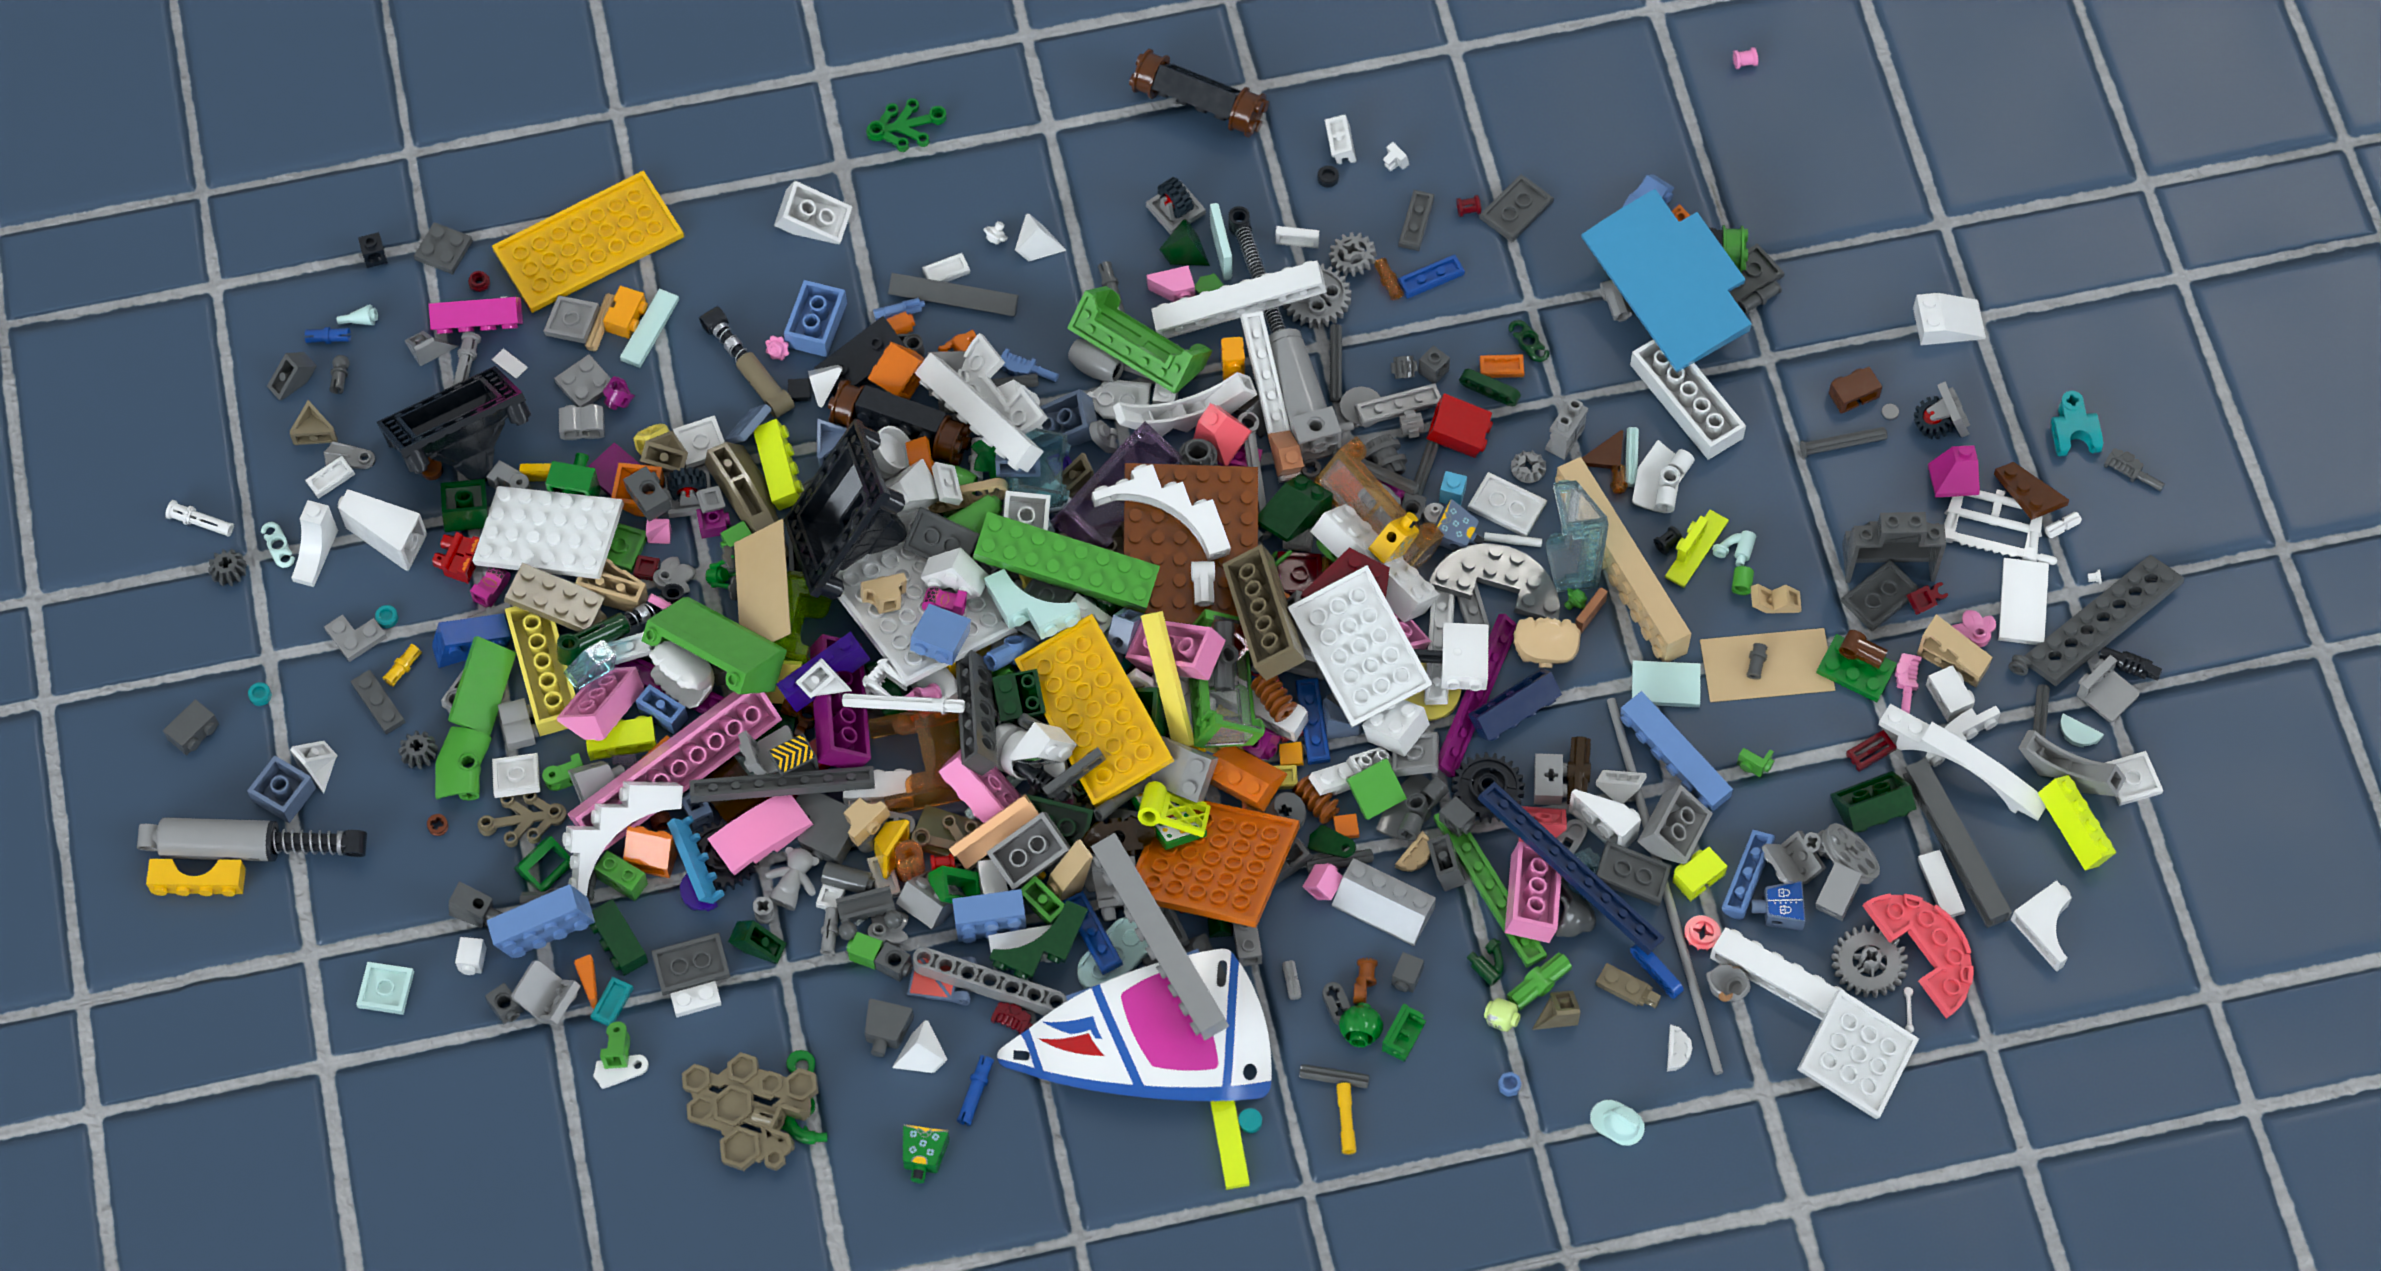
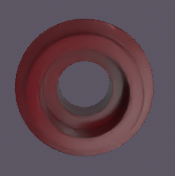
(479, 276)

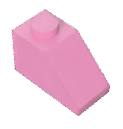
(1172, 283)

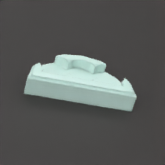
(2079, 733)

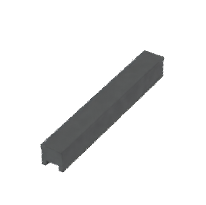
(1957, 843)

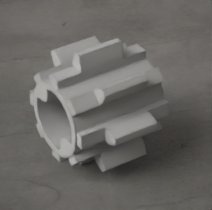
(1411, 424)

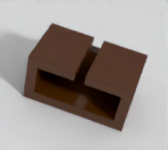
(1860, 385)

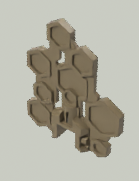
(736, 1106)

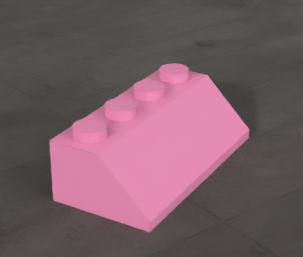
(602, 703)
(983, 794)

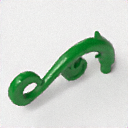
(791, 1127)

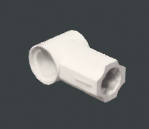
(1203, 576)

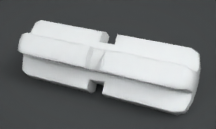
(2059, 526)

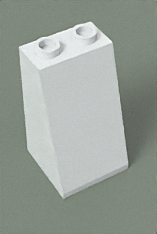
(384, 526)

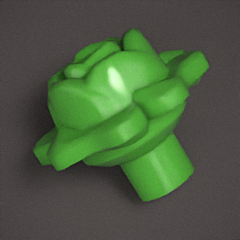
(1576, 599)

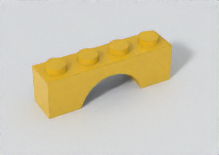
(224, 878)

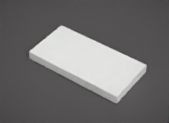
(2023, 601)

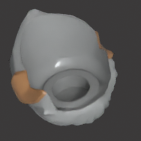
(1728, 983)

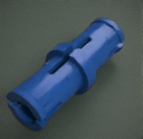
(327, 335)

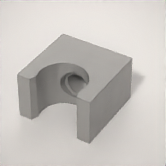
(1838, 891)

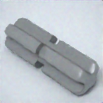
(1292, 980)

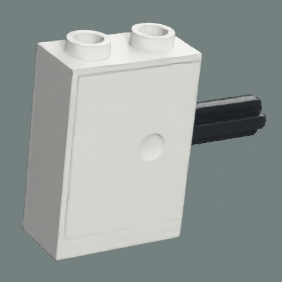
(1462, 656)

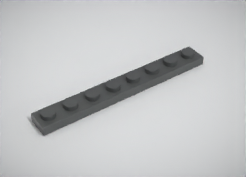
(782, 785)

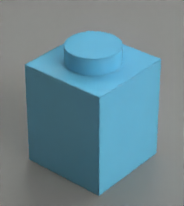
(1452, 488)

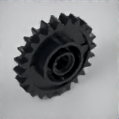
(1482, 772)
(717, 865)

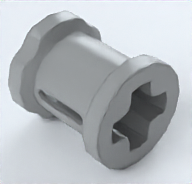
(764, 916)

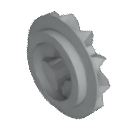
(1523, 473)

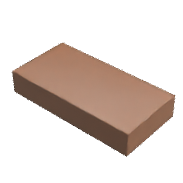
(1591, 609)

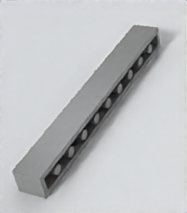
(1159, 936)

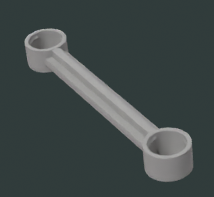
(1252, 460)

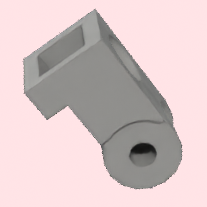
(507, 477)

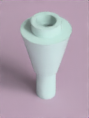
(365, 316)

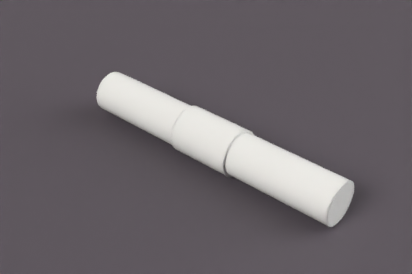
(1512, 539)

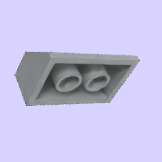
(1675, 825)

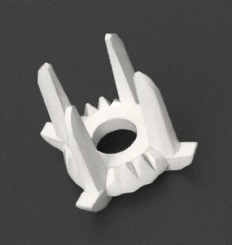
(873, 681)

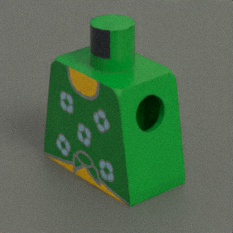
(923, 1150)

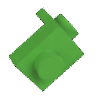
(1754, 764)

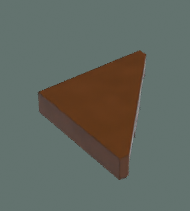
(1607, 453)

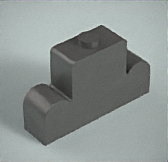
(829, 834)

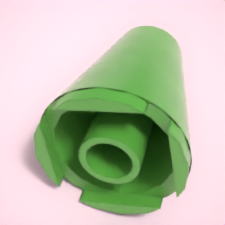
(975, 513)

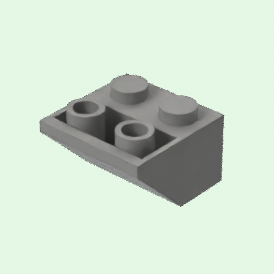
(923, 903)

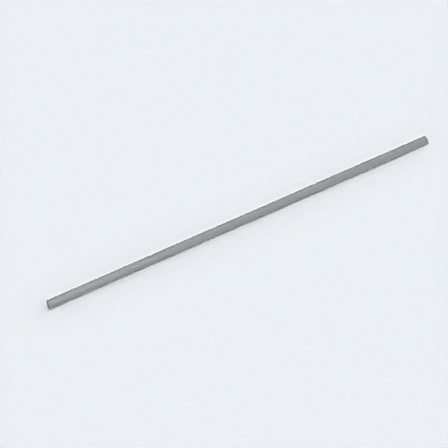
(1669, 902)

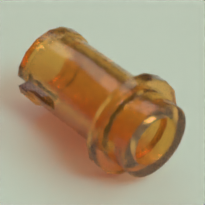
(1618, 482)

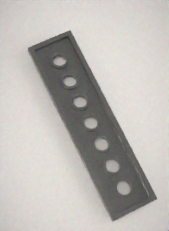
(2105, 631)

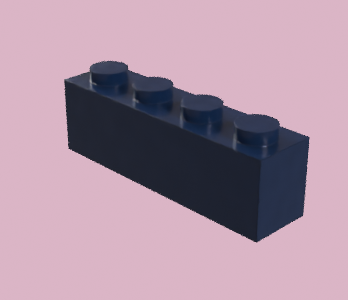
(1515, 704)

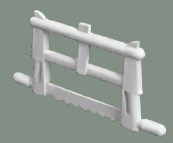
(2033, 529)

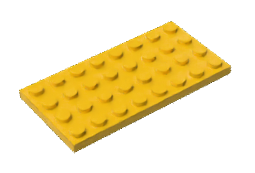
(587, 241)
(1096, 707)

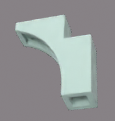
(1019, 607)

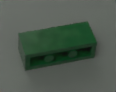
(617, 938)

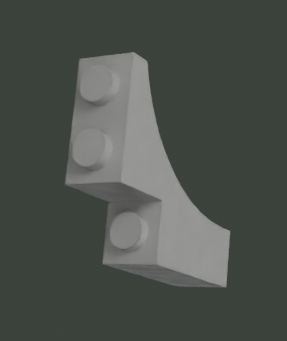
(2088, 775)

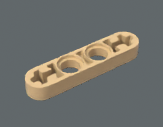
(968, 498)

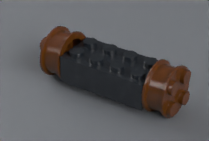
(1160, 77)
(881, 409)

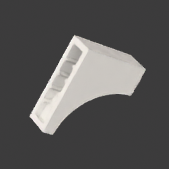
(317, 537)
(2038, 922)

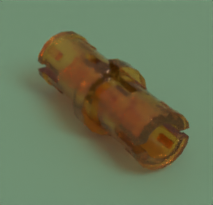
(1388, 279)

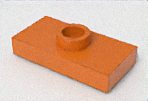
(1502, 365)

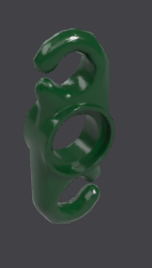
(1528, 332)

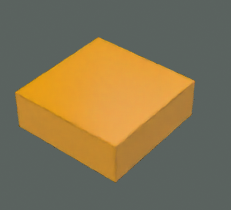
(1291, 753)

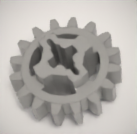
(1352, 254)

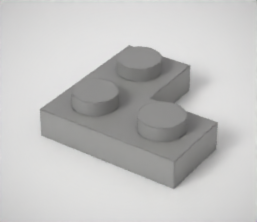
(354, 642)

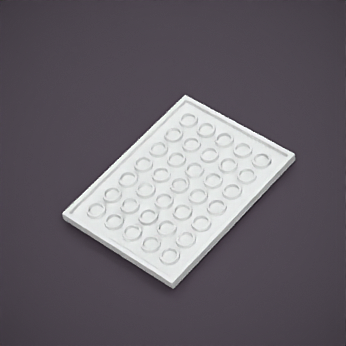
(893, 630)

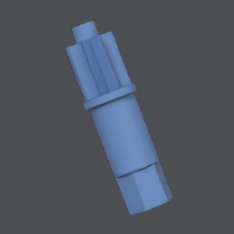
(909, 306)

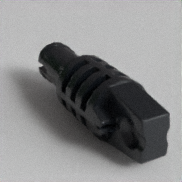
(2132, 663)
(1038, 779)

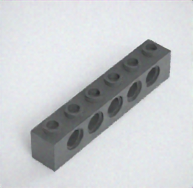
(978, 718)

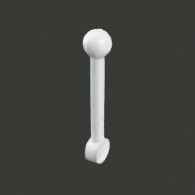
(1908, 992)

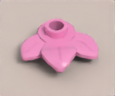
(1976, 628)

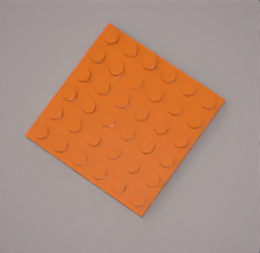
(1226, 871)

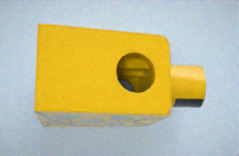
(1395, 538)

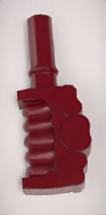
(1012, 1016)

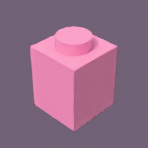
(1323, 881)

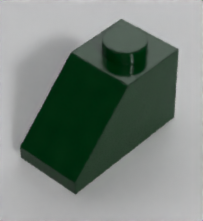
(757, 941)

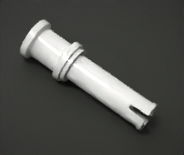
(189, 515)

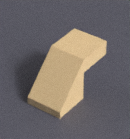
(1780, 600)

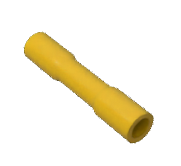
(1347, 1133)

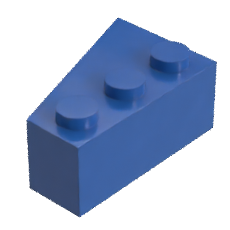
(455, 637)

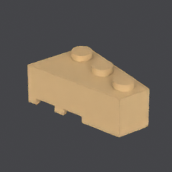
(618, 586)
(1948, 647)

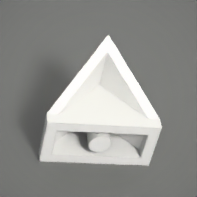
(1036, 240)
(823, 382)
(821, 680)
(316, 761)
(921, 1051)

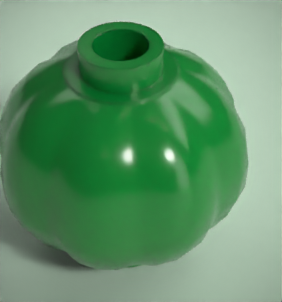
(1361, 1025)

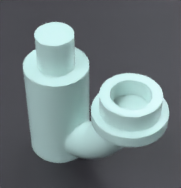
(1744, 548)

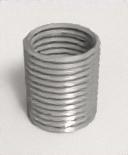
(1300, 543)

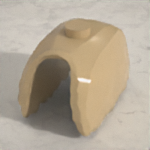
(1546, 641)

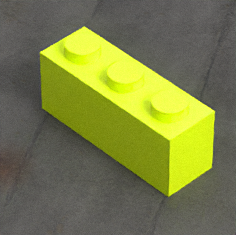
(625, 738)

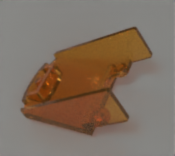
(938, 743)

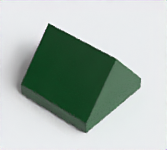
(1219, 928)

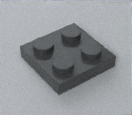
(443, 248)

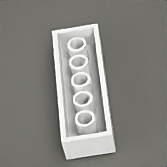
(1689, 400)
(1406, 590)

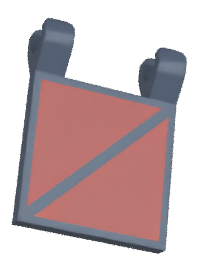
(936, 990)

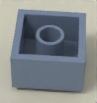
(281, 789)

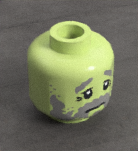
(1502, 1014)

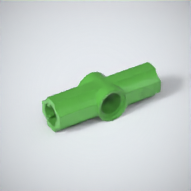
(1539, 981)

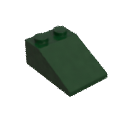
(1295, 508)

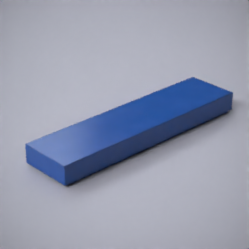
(1315, 730)
(1096, 937)

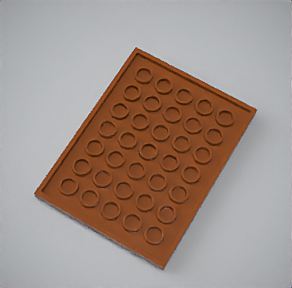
(1167, 542)

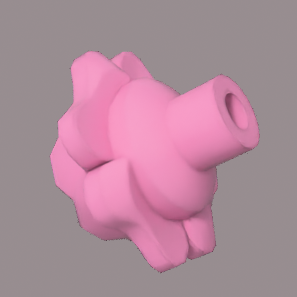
(777, 348)

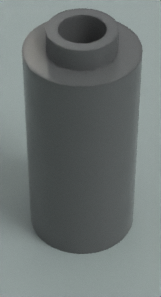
(847, 878)

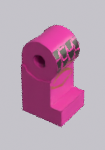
(490, 586)
(949, 601)

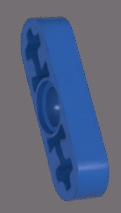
(1658, 971)

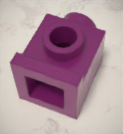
(712, 523)

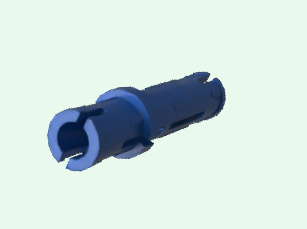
(976, 1087)

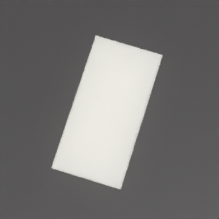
(509, 363)

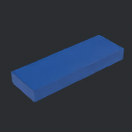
(1431, 276)

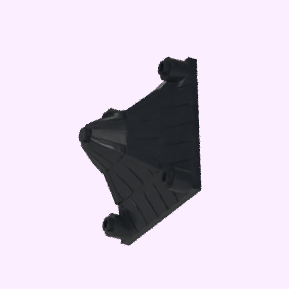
(457, 424)
(844, 513)

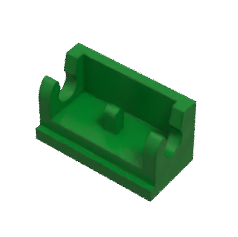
(1403, 1032)

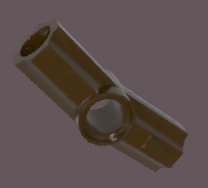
(1578, 767)

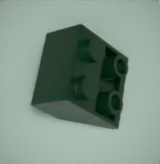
(1017, 695)

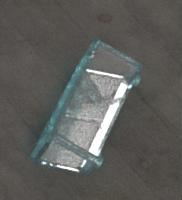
(1579, 549)

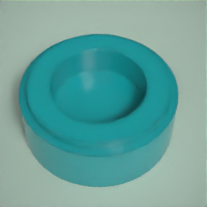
(386, 616)
(259, 694)
(1250, 1120)

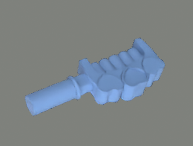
(1017, 366)

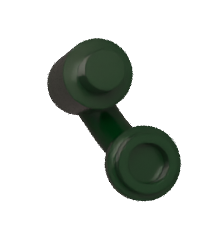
(1484, 968)

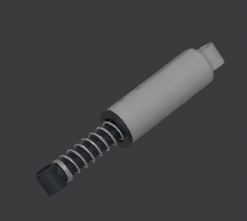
(241, 840)

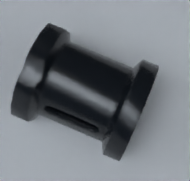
(1667, 540)

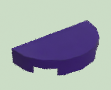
(690, 898)

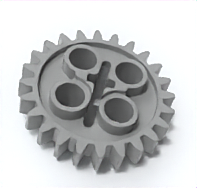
(1338, 304)

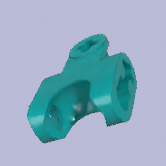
(2075, 424)

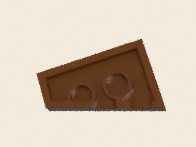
(2029, 492)

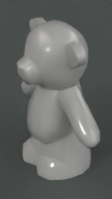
(787, 890)

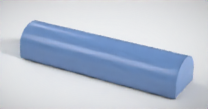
(1747, 875)

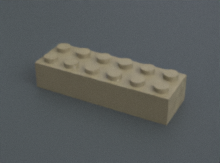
(1263, 612)

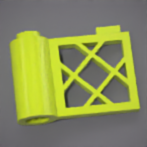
(1157, 805)

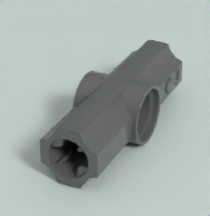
(1225, 668)

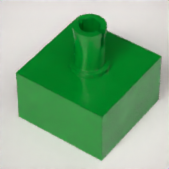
(573, 477)

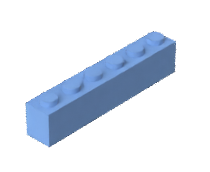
(1675, 751)

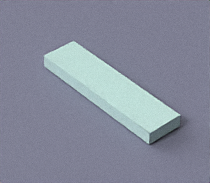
(649, 328)

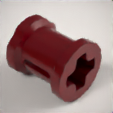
(1461, 203)

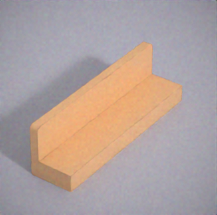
(993, 831)

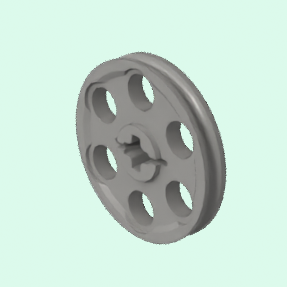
(1851, 851)

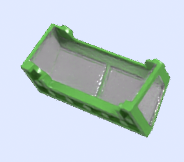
(1226, 716)

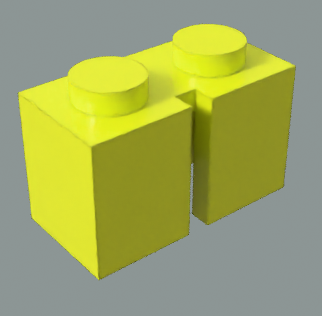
(1703, 869)

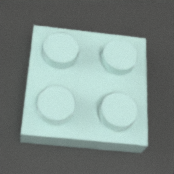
(385, 988)

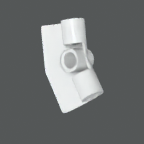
(1651, 487)

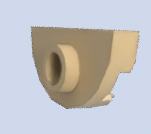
(1416, 855)

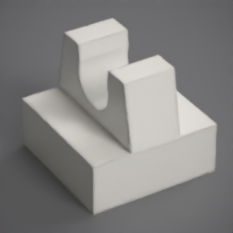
(1395, 157)

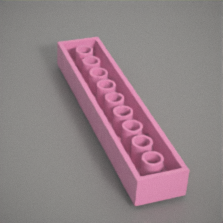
(690, 752)

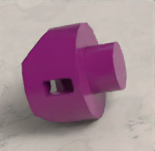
(617, 395)

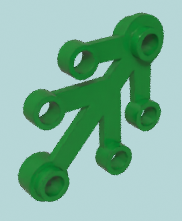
(904, 125)

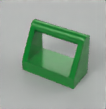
(535, 855)
(945, 876)

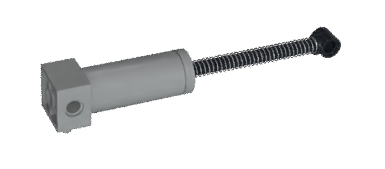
(1309, 417)

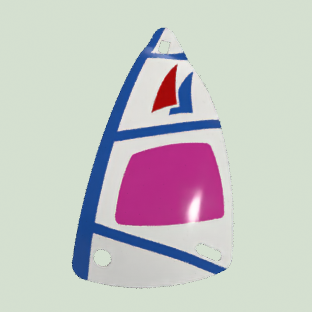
(1139, 1043)

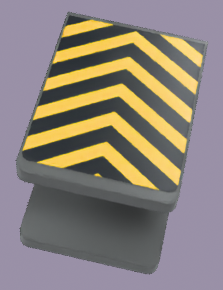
(794, 756)

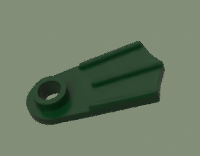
(1331, 842)

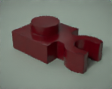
(1925, 598)

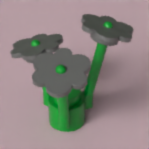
(717, 575)

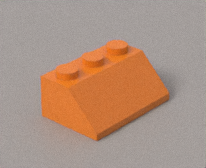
(1246, 777)

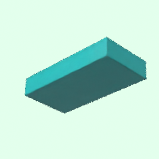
(612, 1001)

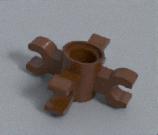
(802, 722)

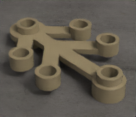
(524, 819)
(945, 843)

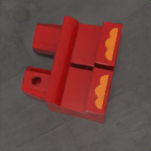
(459, 557)

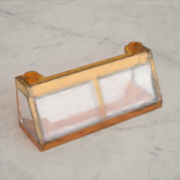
(1359, 488)

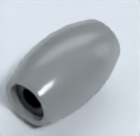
(1095, 361)

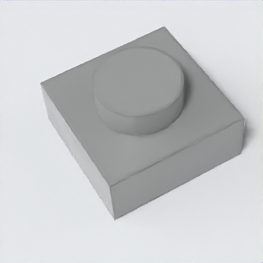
(710, 499)

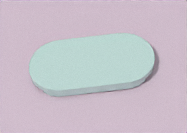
(1128, 948)

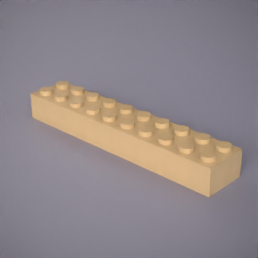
(1633, 576)

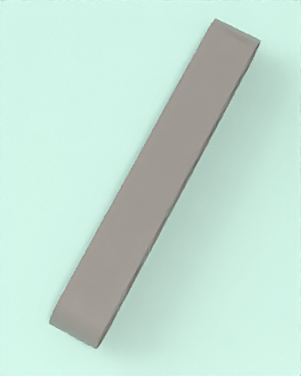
(980, 975)

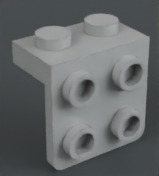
(2106, 690)
(757, 752)
(1793, 860)
(545, 993)

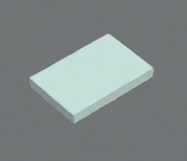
(1221, 241)
(1667, 682)

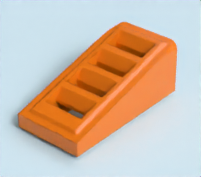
(586, 972)

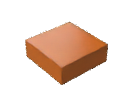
(1346, 825)

